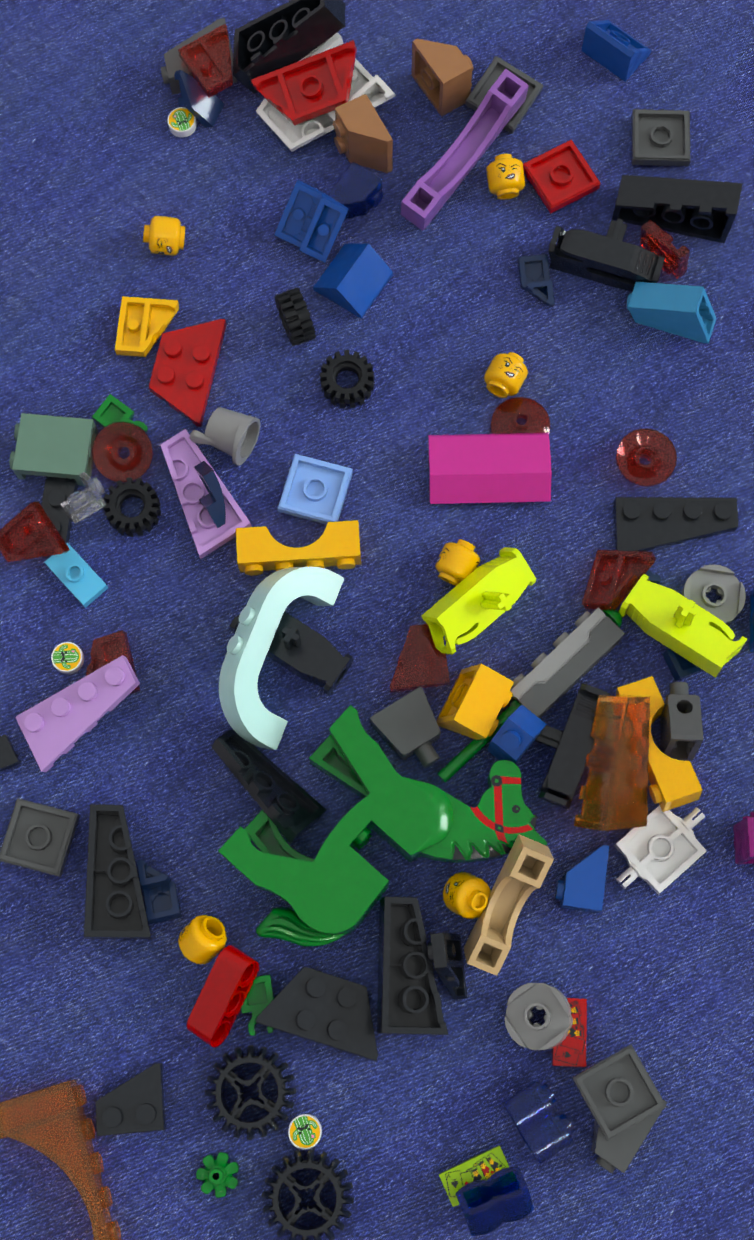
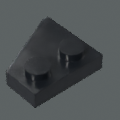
(447, 956)
(133, 1105)

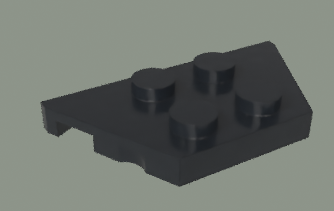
(324, 1012)

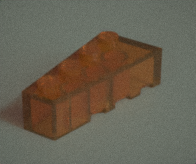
(618, 765)

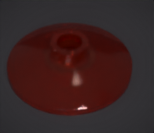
(506, 413)
(111, 441)
(649, 445)

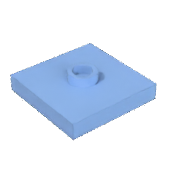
(315, 490)

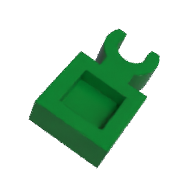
(115, 411)
(257, 1000)

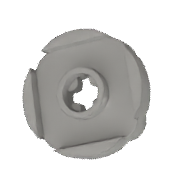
(726, 586)
(557, 1017)

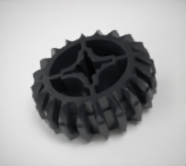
(233, 1116)
(295, 1186)

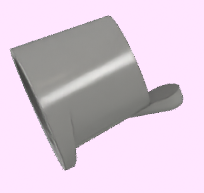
(230, 433)

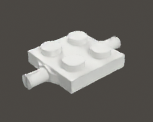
(660, 849)

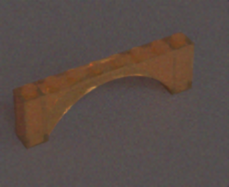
(57, 1127)

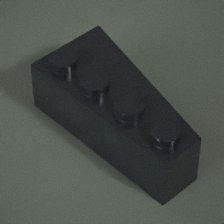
(284, 36)
(679, 205)
(112, 886)
(406, 979)

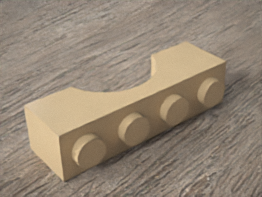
(518, 878)

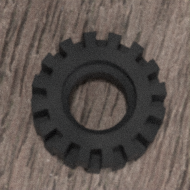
(295, 316)
(347, 363)
(144, 519)

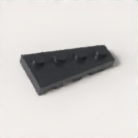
(662, 521)
(270, 787)

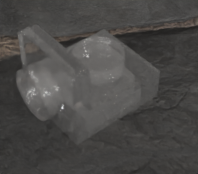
(85, 502)

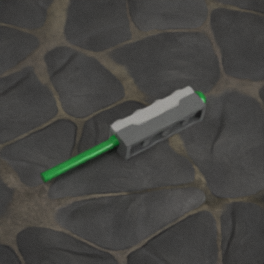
(553, 674)

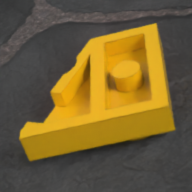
(142, 324)

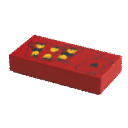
(572, 1049)

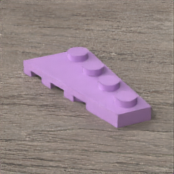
(181, 458)
(70, 713)

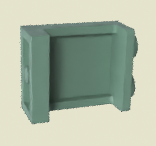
(53, 446)

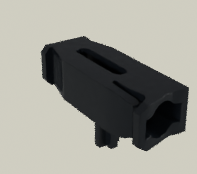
(604, 257)
(306, 653)
(570, 748)

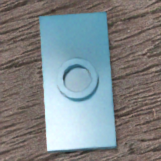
(77, 576)

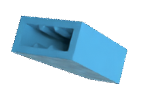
(673, 309)

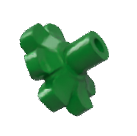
(225, 1173)

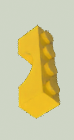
(261, 552)
(671, 779)

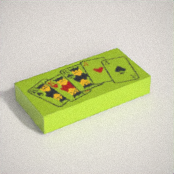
(476, 1168)

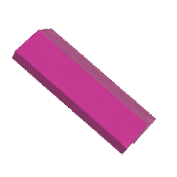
(489, 468)

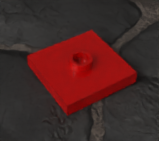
(561, 176)

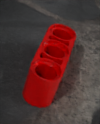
(222, 996)

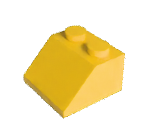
(475, 702)

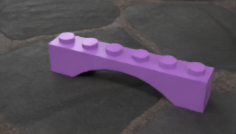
(446, 175)

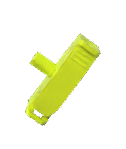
(478, 600)
(681, 625)

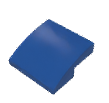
(311, 221)

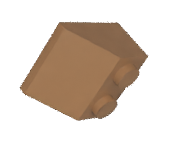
(442, 74)
(363, 135)

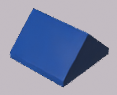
(613, 48)
(354, 278)

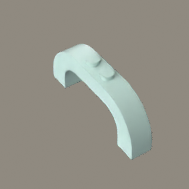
(251, 644)

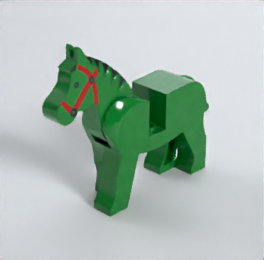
(412, 816)

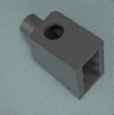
(681, 723)
(409, 727)

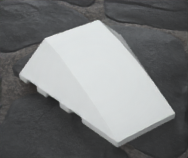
(305, 132)

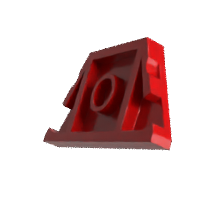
(310, 85)
(187, 367)

